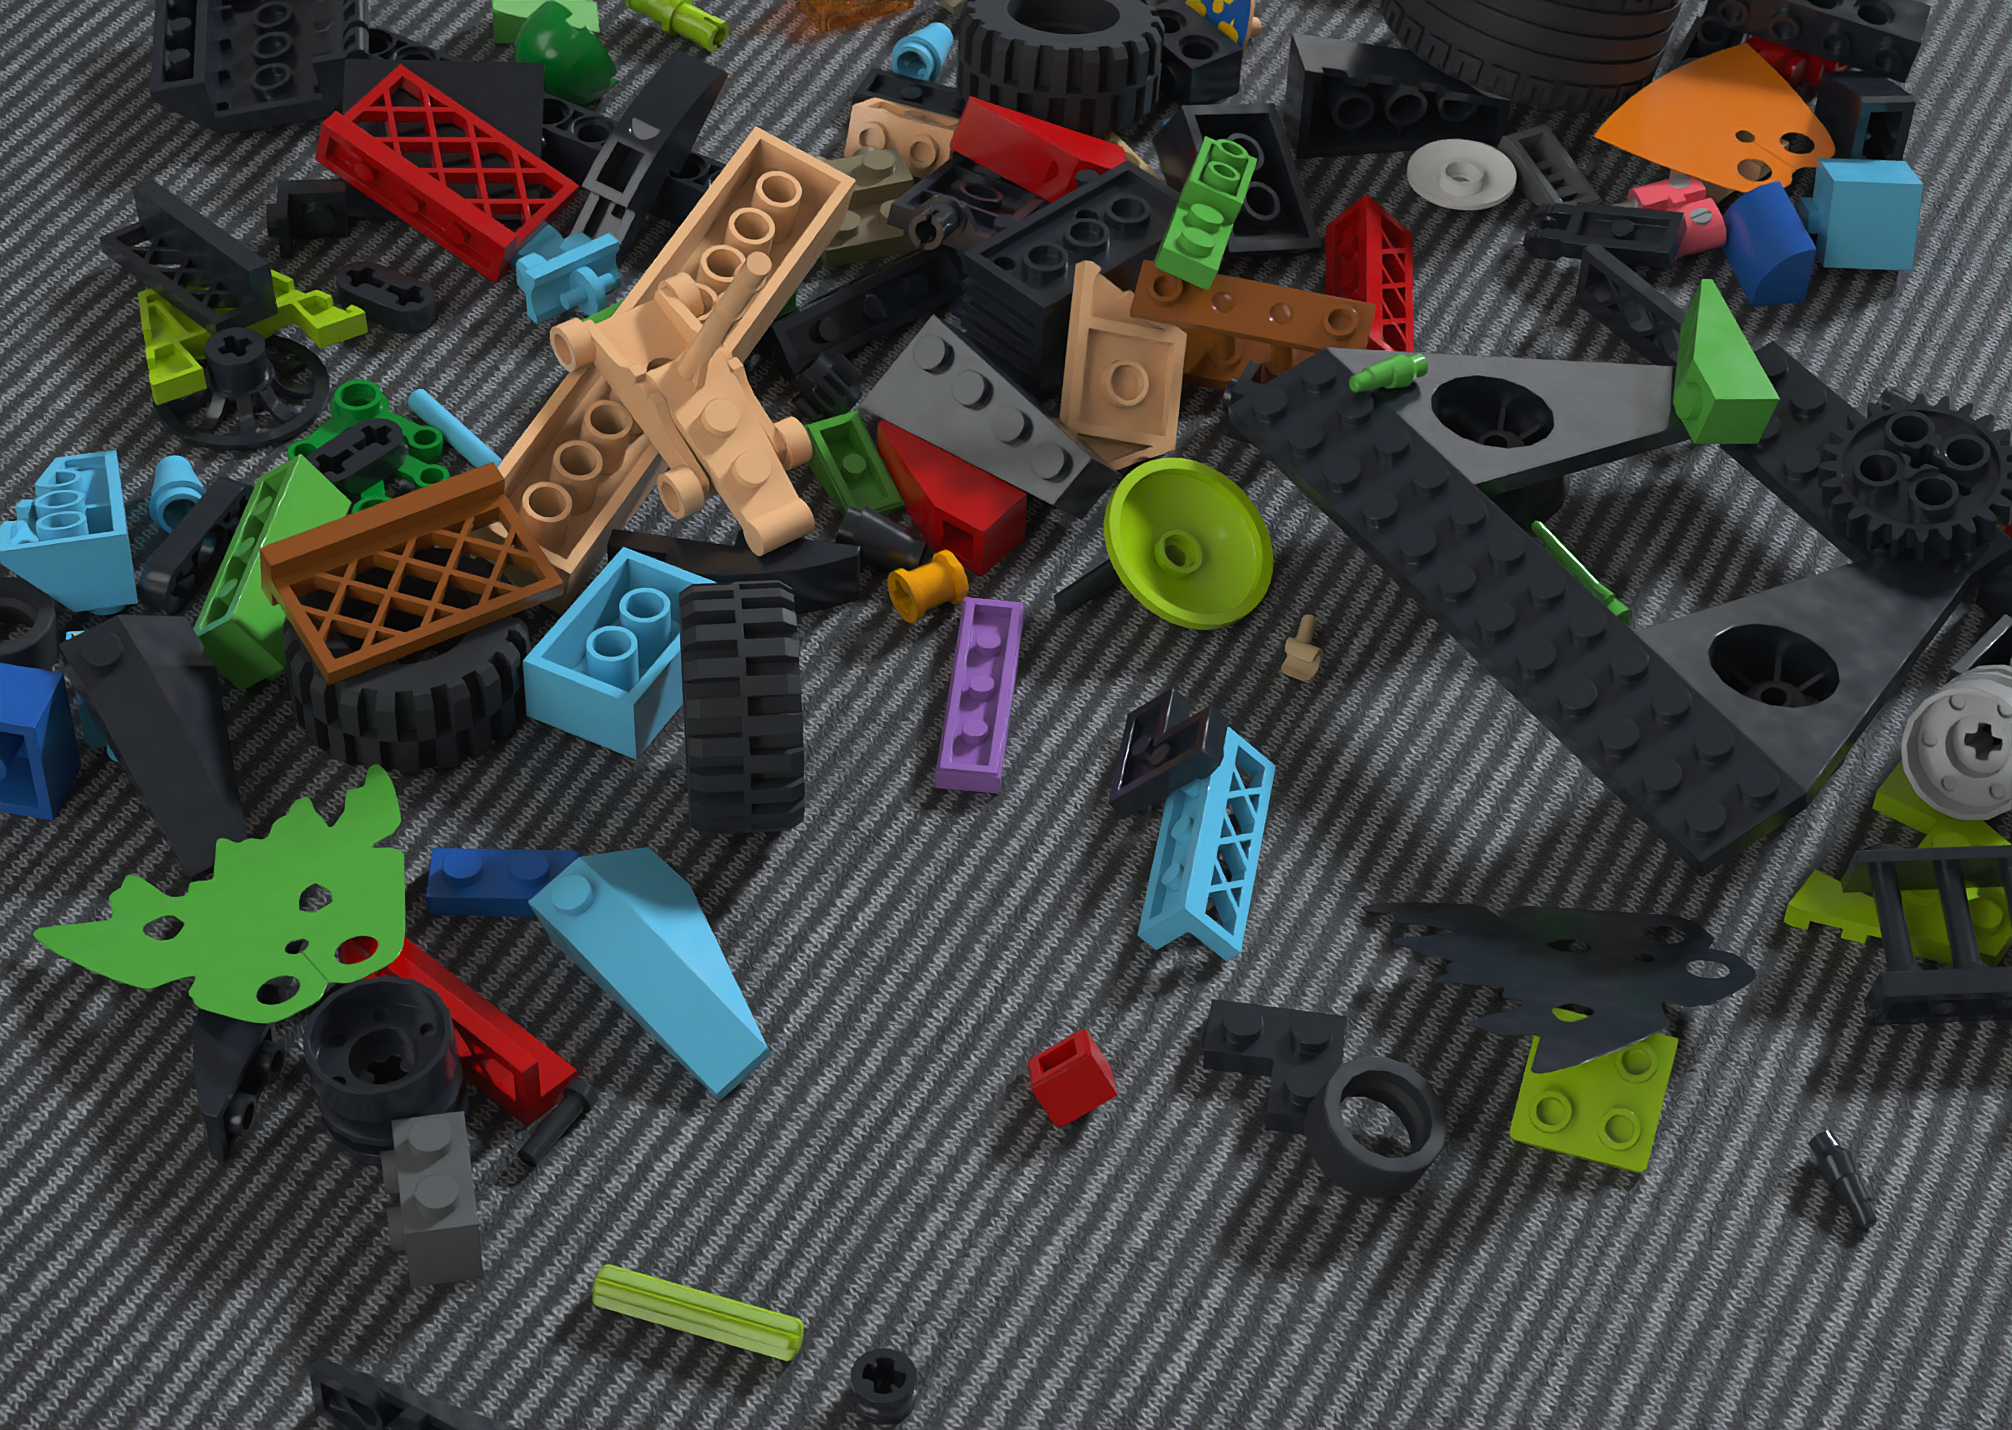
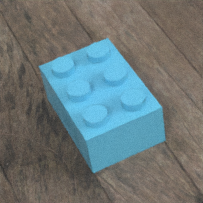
(613, 657)

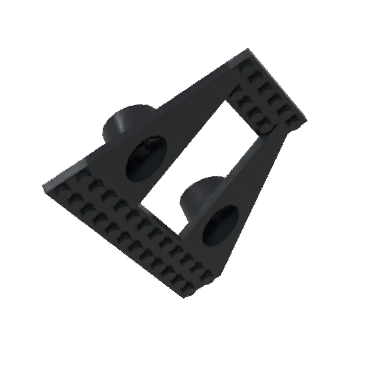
(1681, 720)

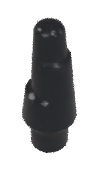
(1842, 1175)

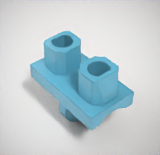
(572, 279)

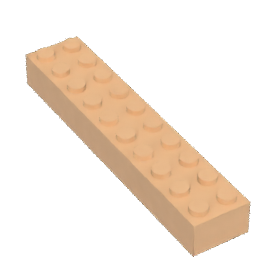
(584, 455)

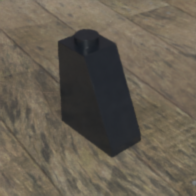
(1864, 114)

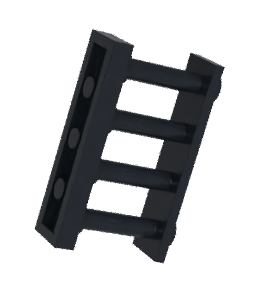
(1933, 996)

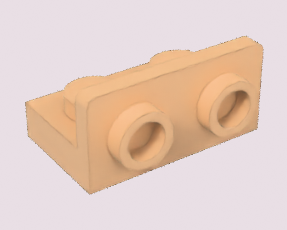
(917, 134)

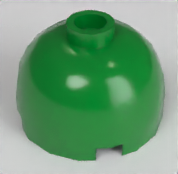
(574, 60)

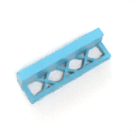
(1186, 851)

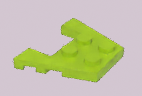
(177, 340)
(1855, 912)

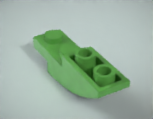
(1206, 212)

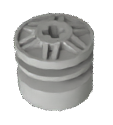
(1949, 753)

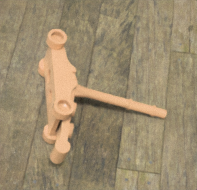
(700, 404)

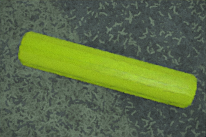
(698, 1312)

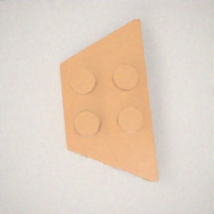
(1120, 374)

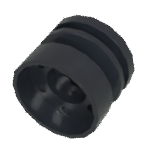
(380, 1057)

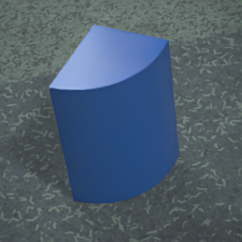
(1768, 247)

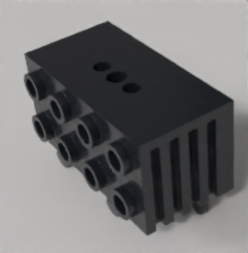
(1026, 311)

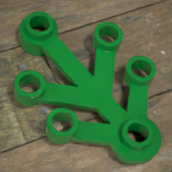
(364, 400)

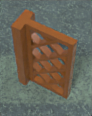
(388, 539)

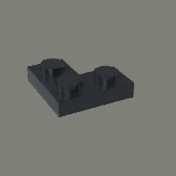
(1165, 751)
(1281, 1043)

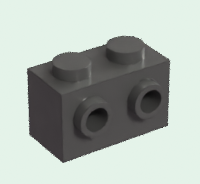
(436, 1197)

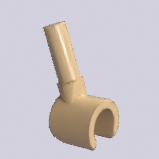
(1302, 658)

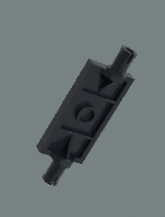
(959, 205)

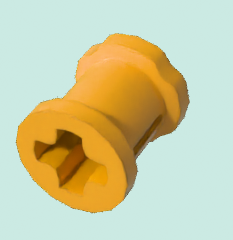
(928, 586)

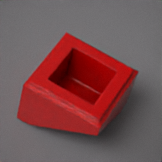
(1071, 1078)

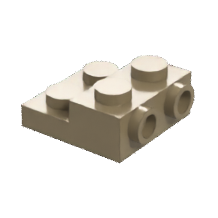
(865, 232)

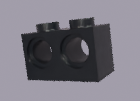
(1197, 57)

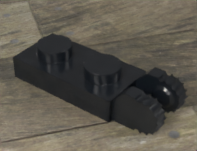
(1627, 233)

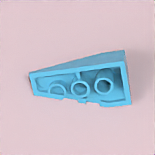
(75, 536)

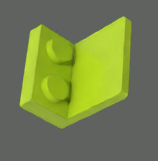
(1600, 1107)

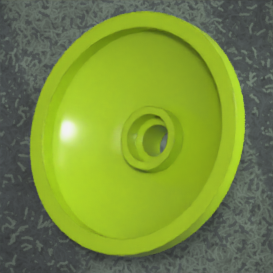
(1206, 530)

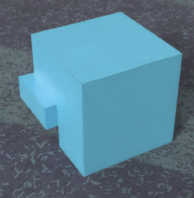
(1864, 213)

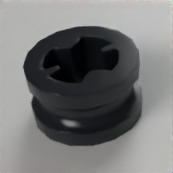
(883, 1408)

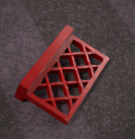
(421, 194)

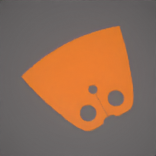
(1696, 110)

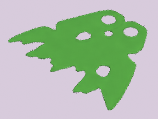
(251, 912)

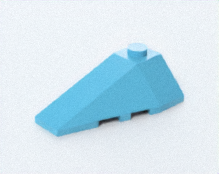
(654, 954)

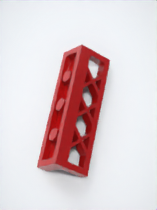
(1371, 270)
(493, 1048)

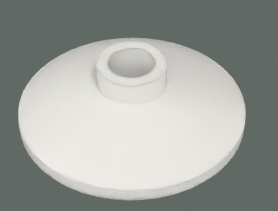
(1461, 174)

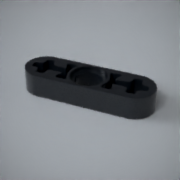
(194, 547)

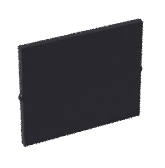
(497, 92)

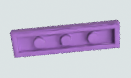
(980, 696)

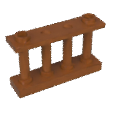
(1248, 322)

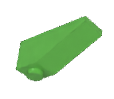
(1718, 378)

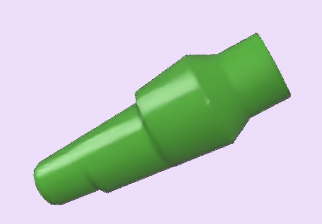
(1390, 373)

